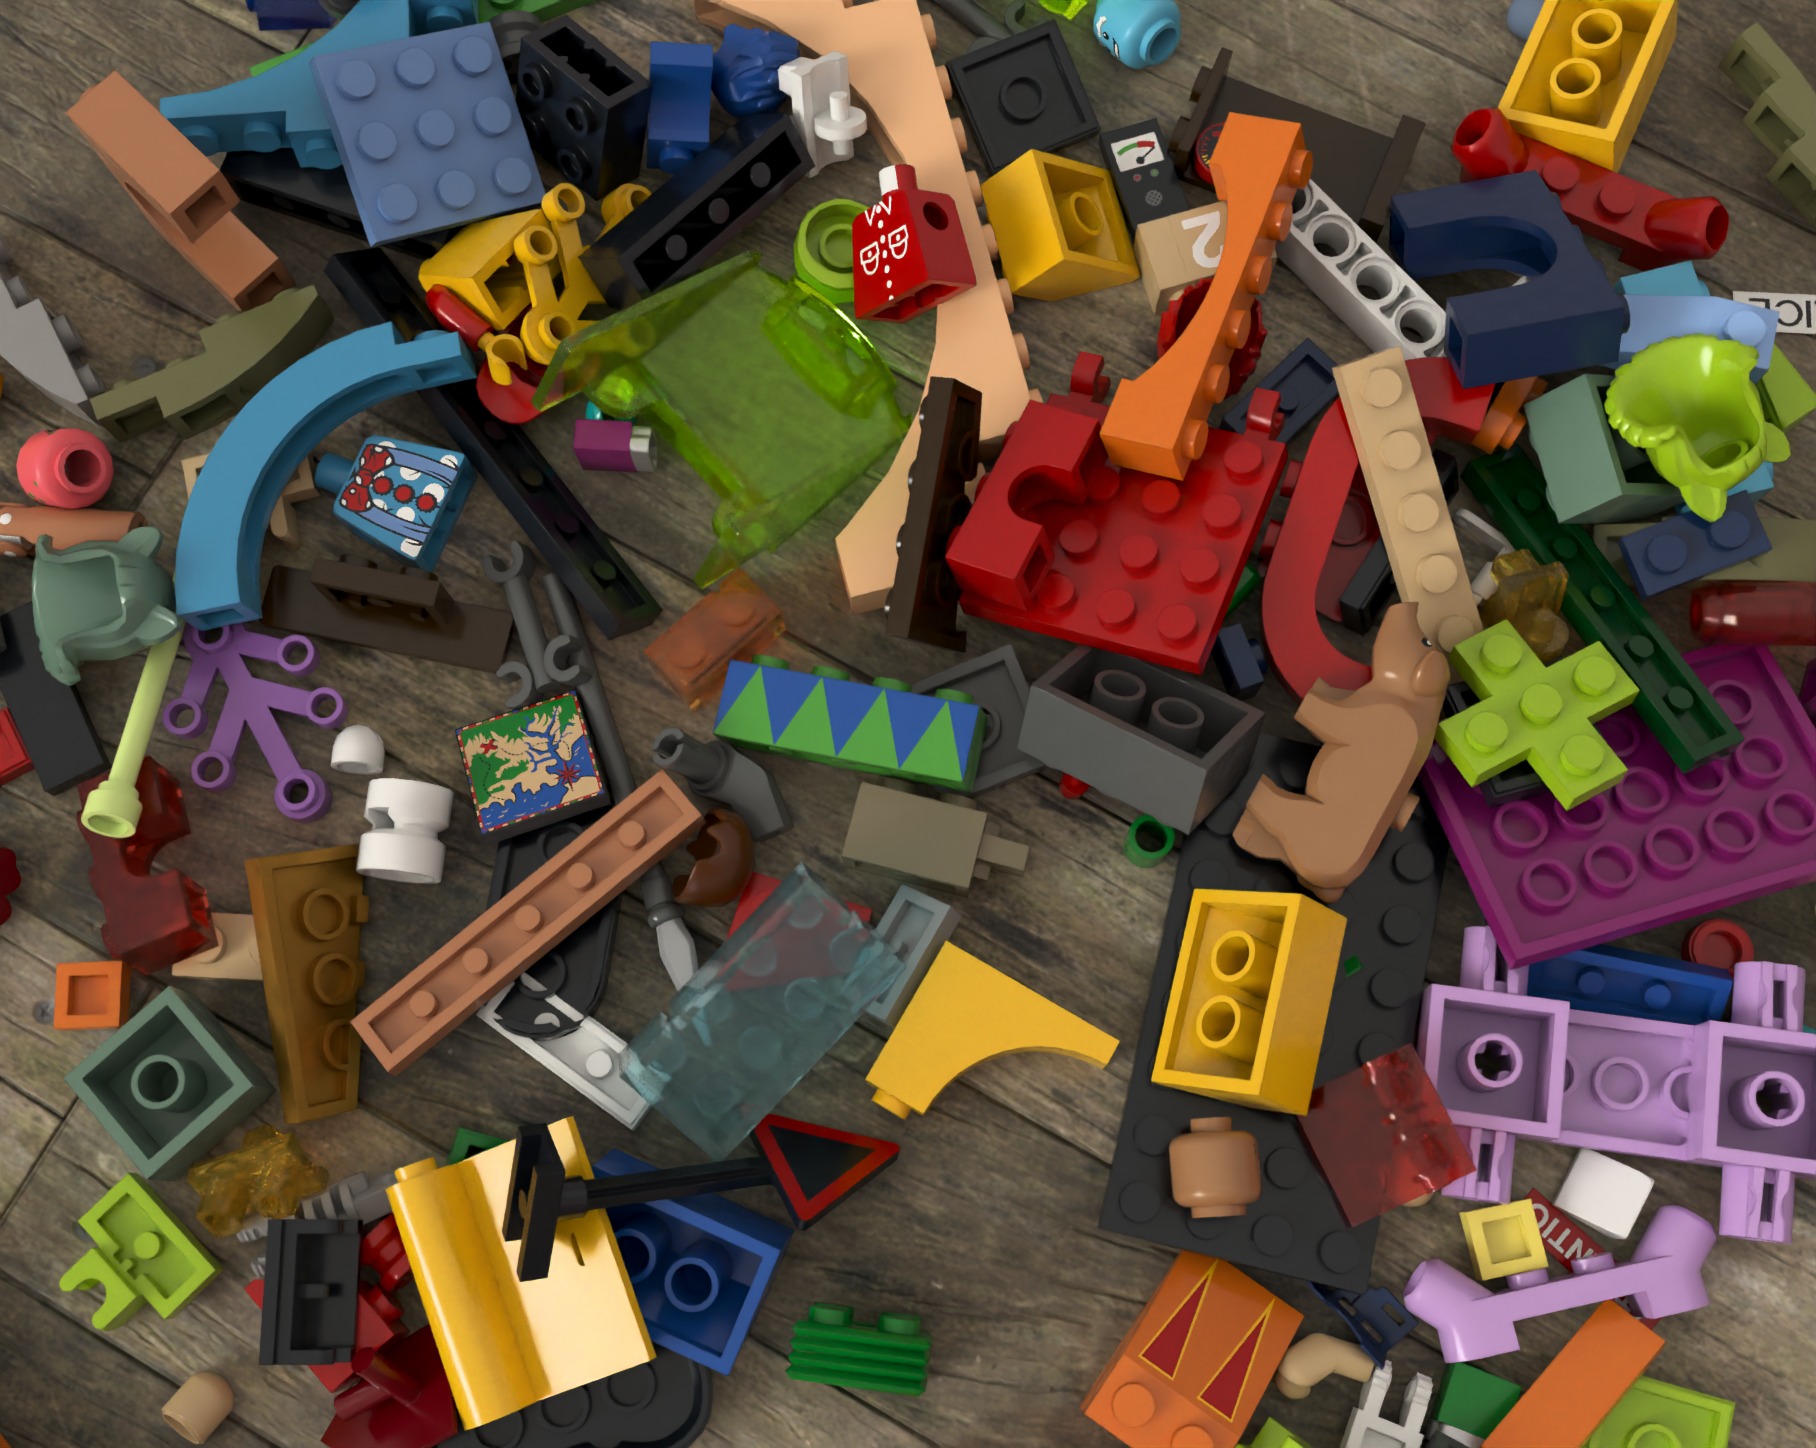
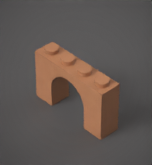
(178, 192)

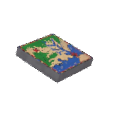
(531, 767)

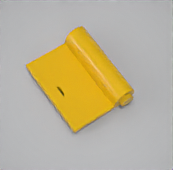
(502, 1336)

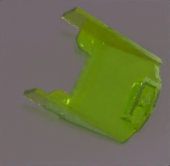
(750, 387)

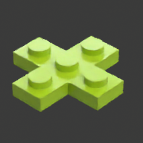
(1536, 714)

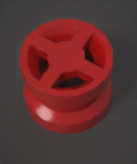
(387, 1255)

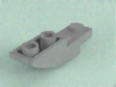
(44, 345)

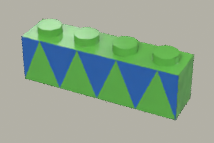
(852, 723)

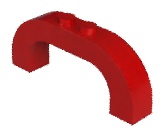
(1317, 496)

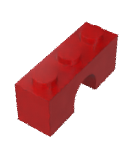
(1041, 459)

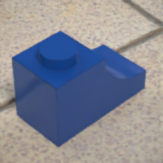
(678, 104)

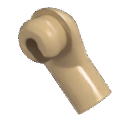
(1315, 1359)

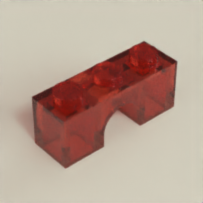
(147, 917)

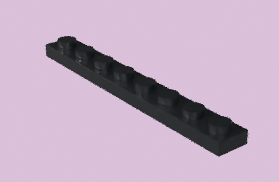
(505, 458)

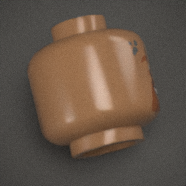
(1215, 1168)

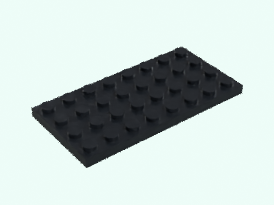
(1391, 917)

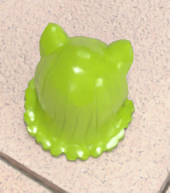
(1696, 416)

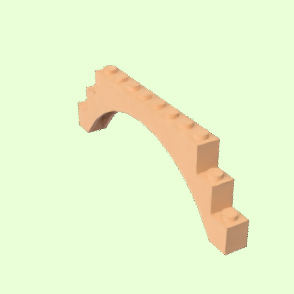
(908, 117)

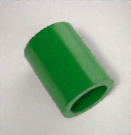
(1141, 857)

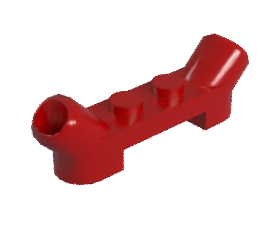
(1639, 219)

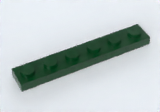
(1605, 610)

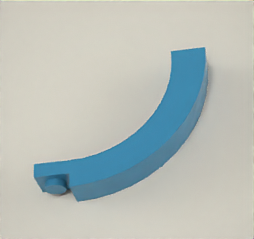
(270, 439)

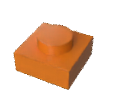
(92, 995)

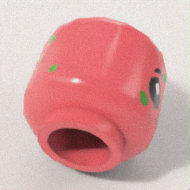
(65, 468)

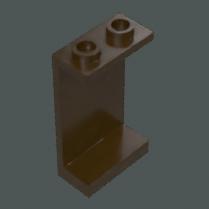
(1349, 161)

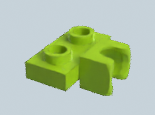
(140, 1256)

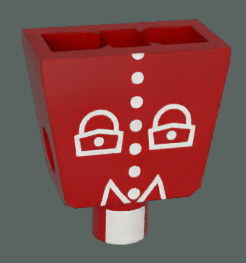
(908, 251)

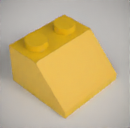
(1058, 227)

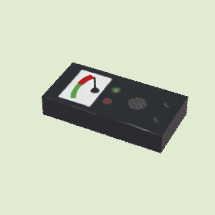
(1142, 173)

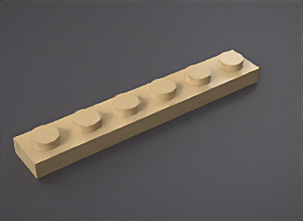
(1408, 498)

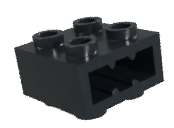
(582, 106)

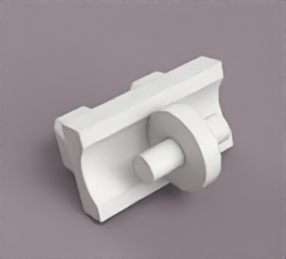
(823, 107)

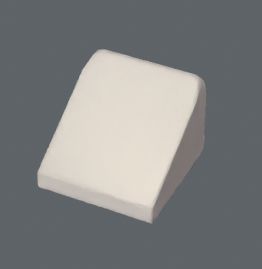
(1603, 1193)

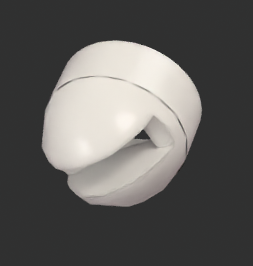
(358, 751)

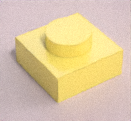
(1503, 1239)

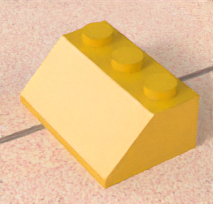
(1590, 74)
(1250, 998)

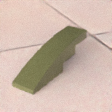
(1781, 113)

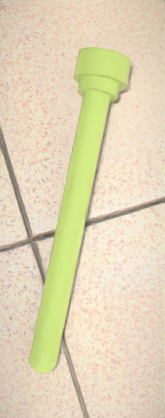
(115, 806)

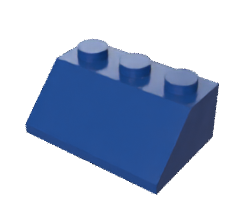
(696, 1266)

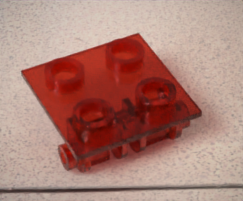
(1384, 1135)

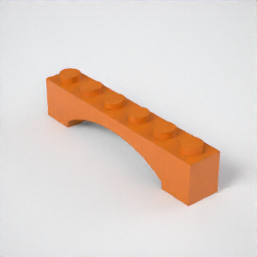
(1163, 413)

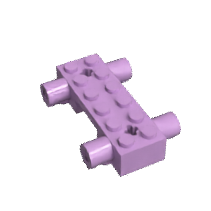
(1629, 1083)

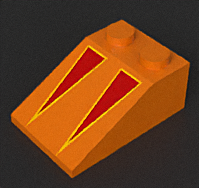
(1193, 1359)

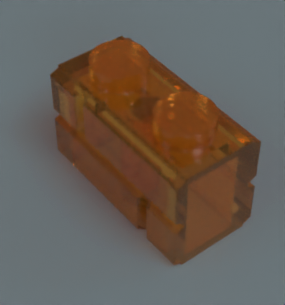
(721, 627)

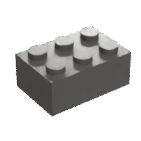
(1141, 733)

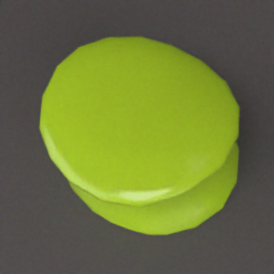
(825, 248)

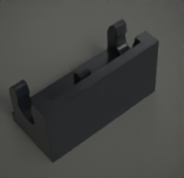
(311, 1291)

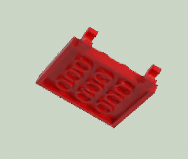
(1148, 554)

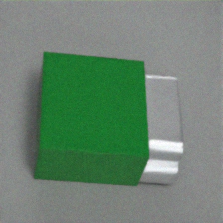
(1471, 1404)

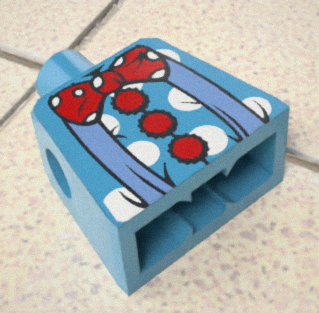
(399, 496)

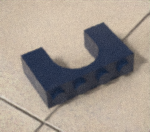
(1512, 224)

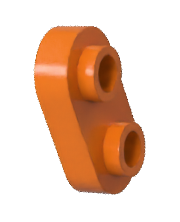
(1502, 420)

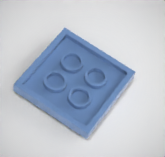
(428, 132)

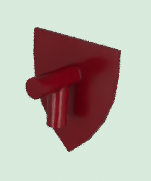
(398, 1401)

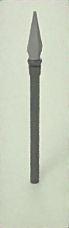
(665, 916)

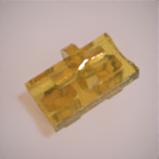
(1530, 601)
(261, 1176)

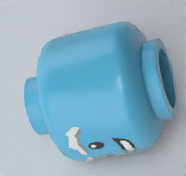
(1138, 30)

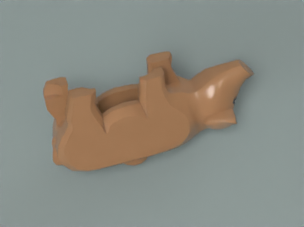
(1364, 769)

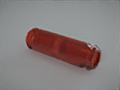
(1754, 613)

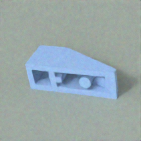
(1667, 316)

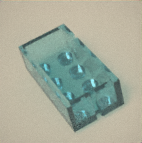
(760, 1013)

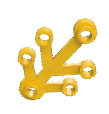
(580, 289)

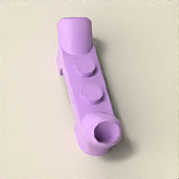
(1657, 1278)

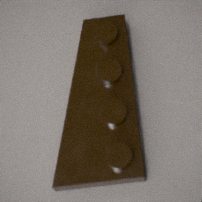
(924, 589)

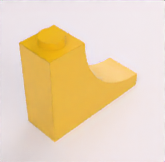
(966, 1018)

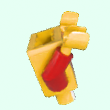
(482, 286)

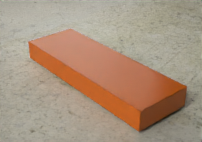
(1581, 1383)

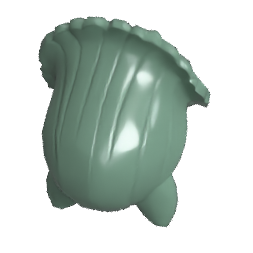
(100, 600)

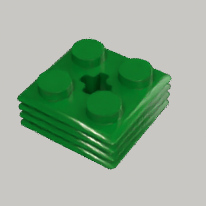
(860, 1353)

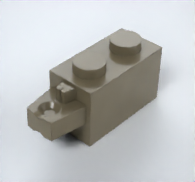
(927, 839)

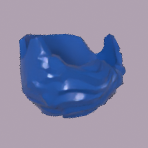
(748, 68)

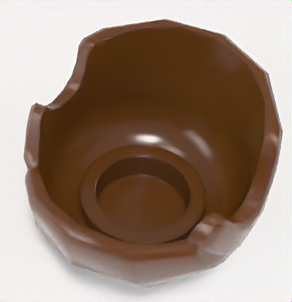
(722, 863)

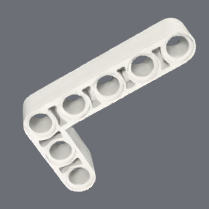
(1360, 263)

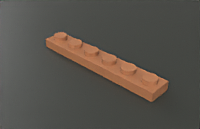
(527, 923)

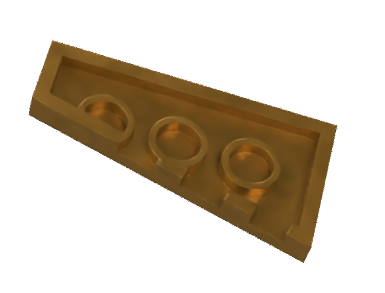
(308, 949)

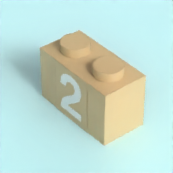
(1180, 251)

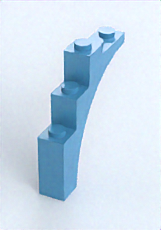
(283, 103)

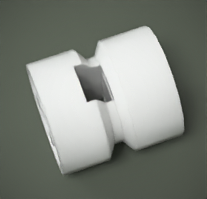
(404, 831)

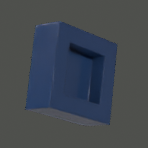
(1239, 662)

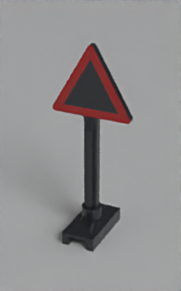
(806, 1163)

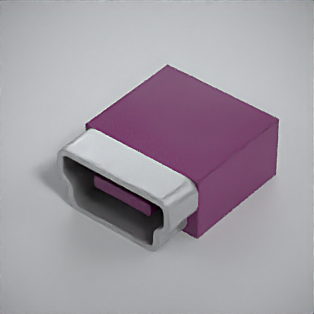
(615, 446)

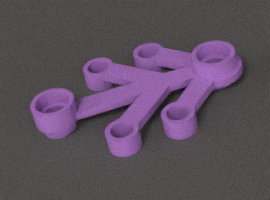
(251, 703)

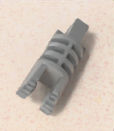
(347, 1199)

